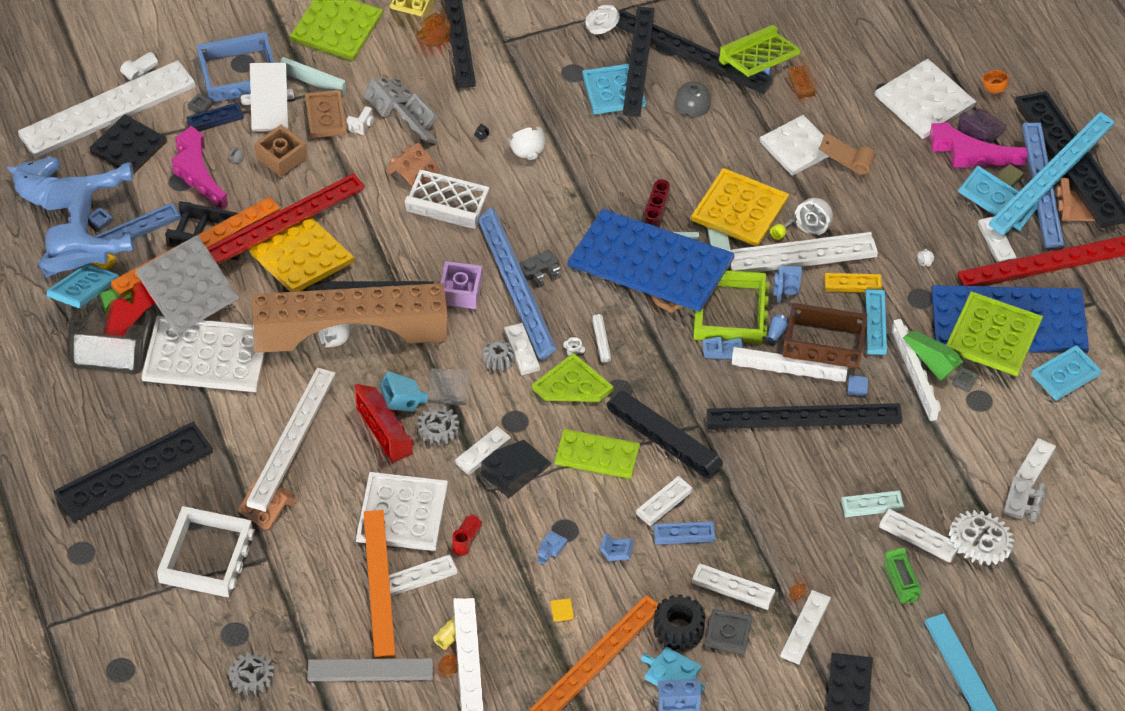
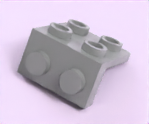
(386, 92)

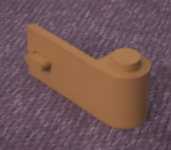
(858, 161)

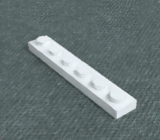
(778, 363)
(916, 372)
(467, 655)

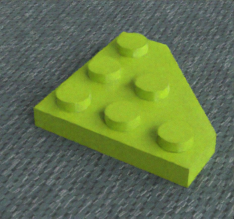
(572, 382)

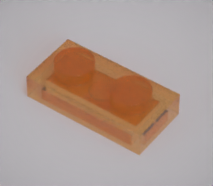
(801, 82)

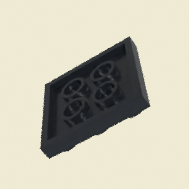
(128, 142)

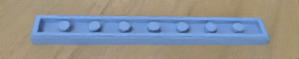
(1046, 205)
(138, 226)

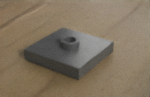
(728, 631)

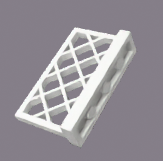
(439, 210)

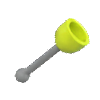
(779, 231)

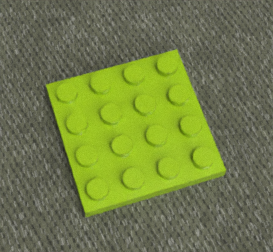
(337, 26)
(994, 333)

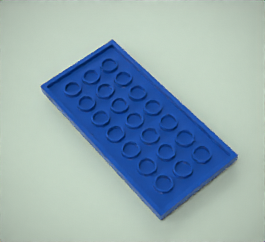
(651, 259)
(1061, 309)

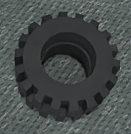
(676, 636)

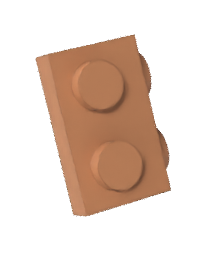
(411, 162)
(1070, 204)
(267, 519)

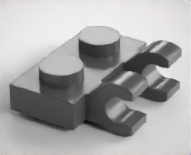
(537, 265)

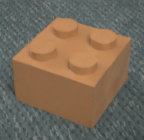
(280, 150)

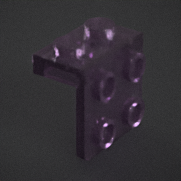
(981, 126)

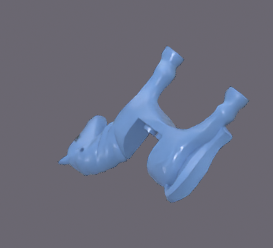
(70, 243)

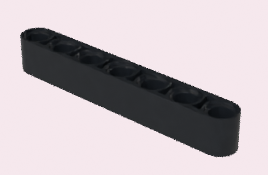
(664, 434)

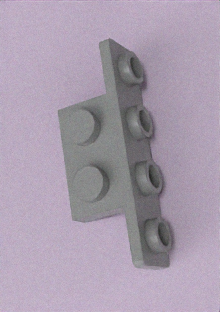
(419, 116)

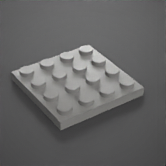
(187, 284)

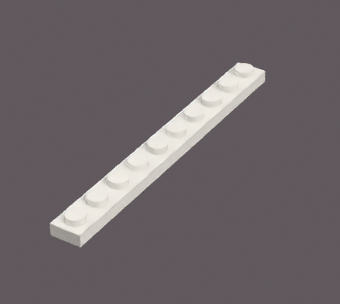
(290, 440)

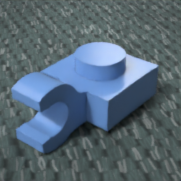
(551, 545)

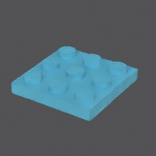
(607, 88)

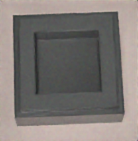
(200, 103)
(965, 379)

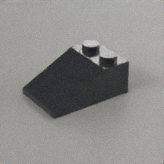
(513, 467)

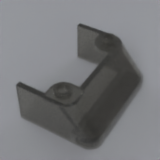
(108, 351)

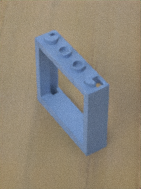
(227, 48)

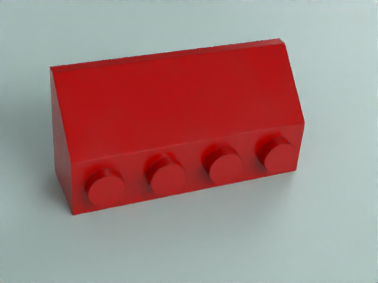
(383, 423)

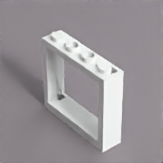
(201, 583)

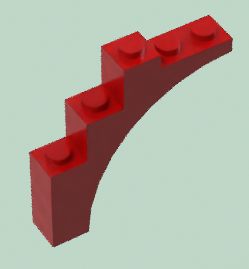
(124, 314)

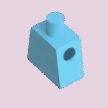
(401, 392)

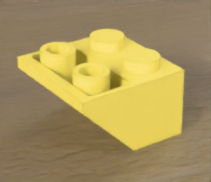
(416, 7)

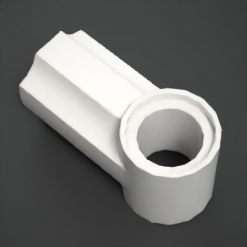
(140, 66)

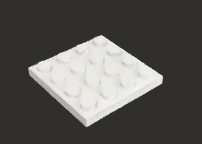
(925, 97)
(410, 507)

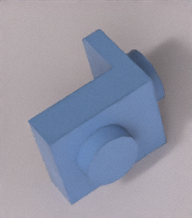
(616, 549)

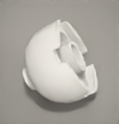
(528, 143)
(814, 216)
(335, 335)

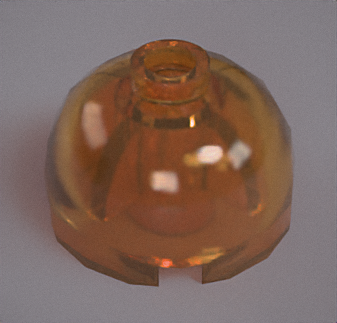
(435, 30)

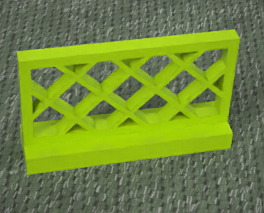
(755, 44)

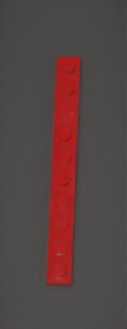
(285, 218)
(1043, 262)

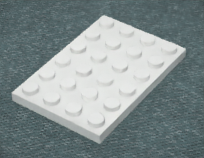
(204, 356)

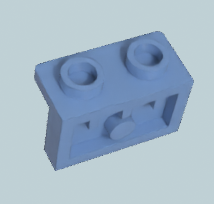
(787, 281)
(679, 695)

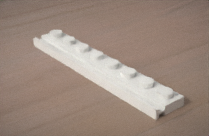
(804, 253)

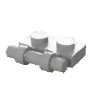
(1018, 496)

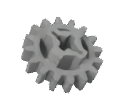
(440, 425)
(251, 673)

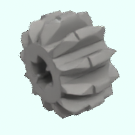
(498, 355)

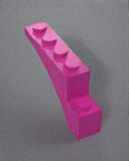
(972, 152)
(191, 168)

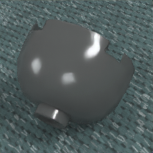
(693, 99)

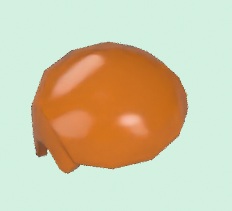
(995, 81)

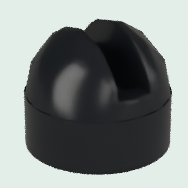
(482, 132)

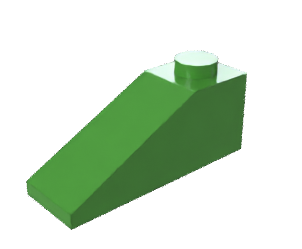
(937, 356)

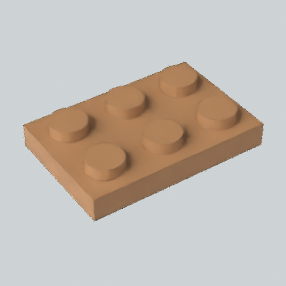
(325, 113)

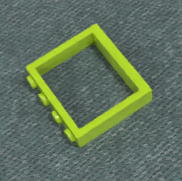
(752, 336)

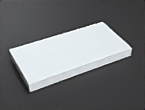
(268, 96)

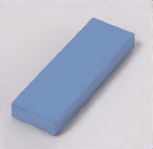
(684, 532)

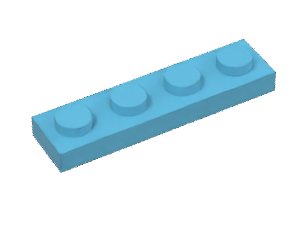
(876, 322)

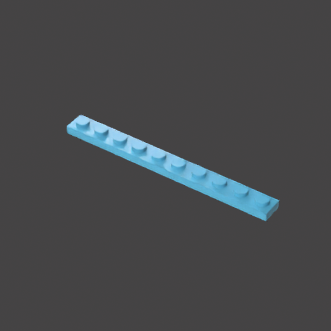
(1051, 173)

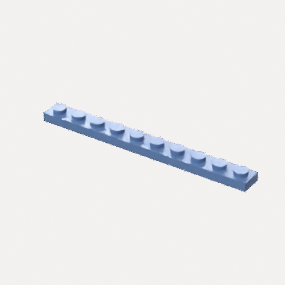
(517, 284)

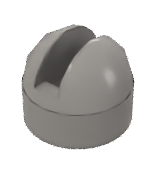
(238, 156)

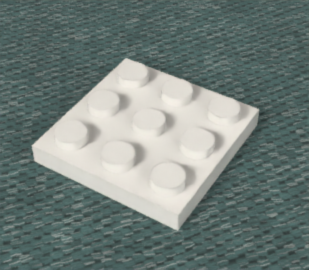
(795, 145)

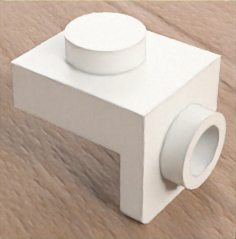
(361, 124)

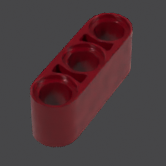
(657, 203)

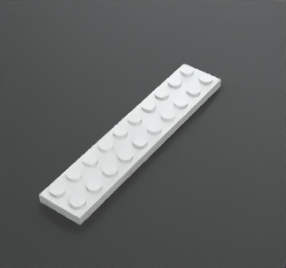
(106, 109)

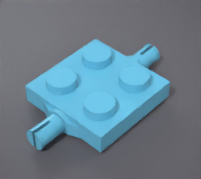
(671, 666)

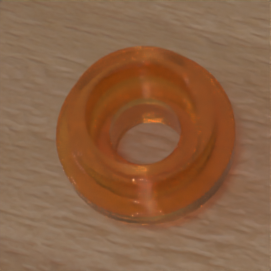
(797, 591)
(448, 660)

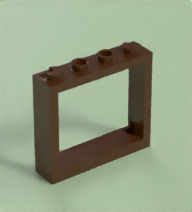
(830, 319)

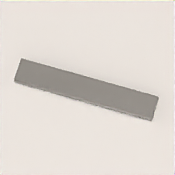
(370, 669)

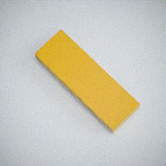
(852, 282)

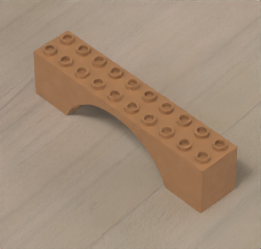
(289, 317)

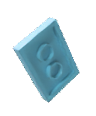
(1066, 372)

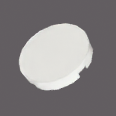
(602, 19)

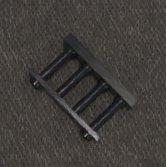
(195, 211)

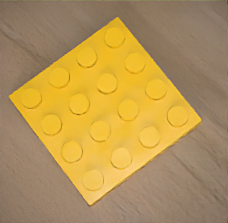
(740, 207)
(302, 255)

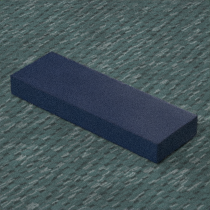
(215, 117)

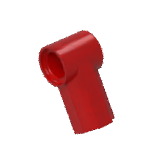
(465, 535)

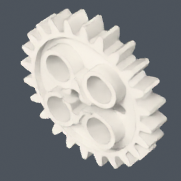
(992, 546)

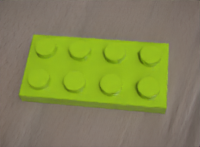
(597, 453)

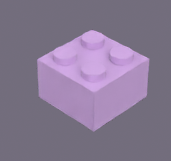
(462, 284)

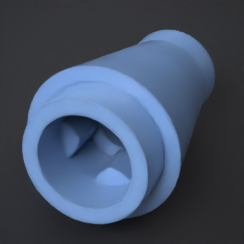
(777, 327)

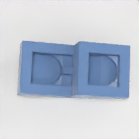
(719, 349)

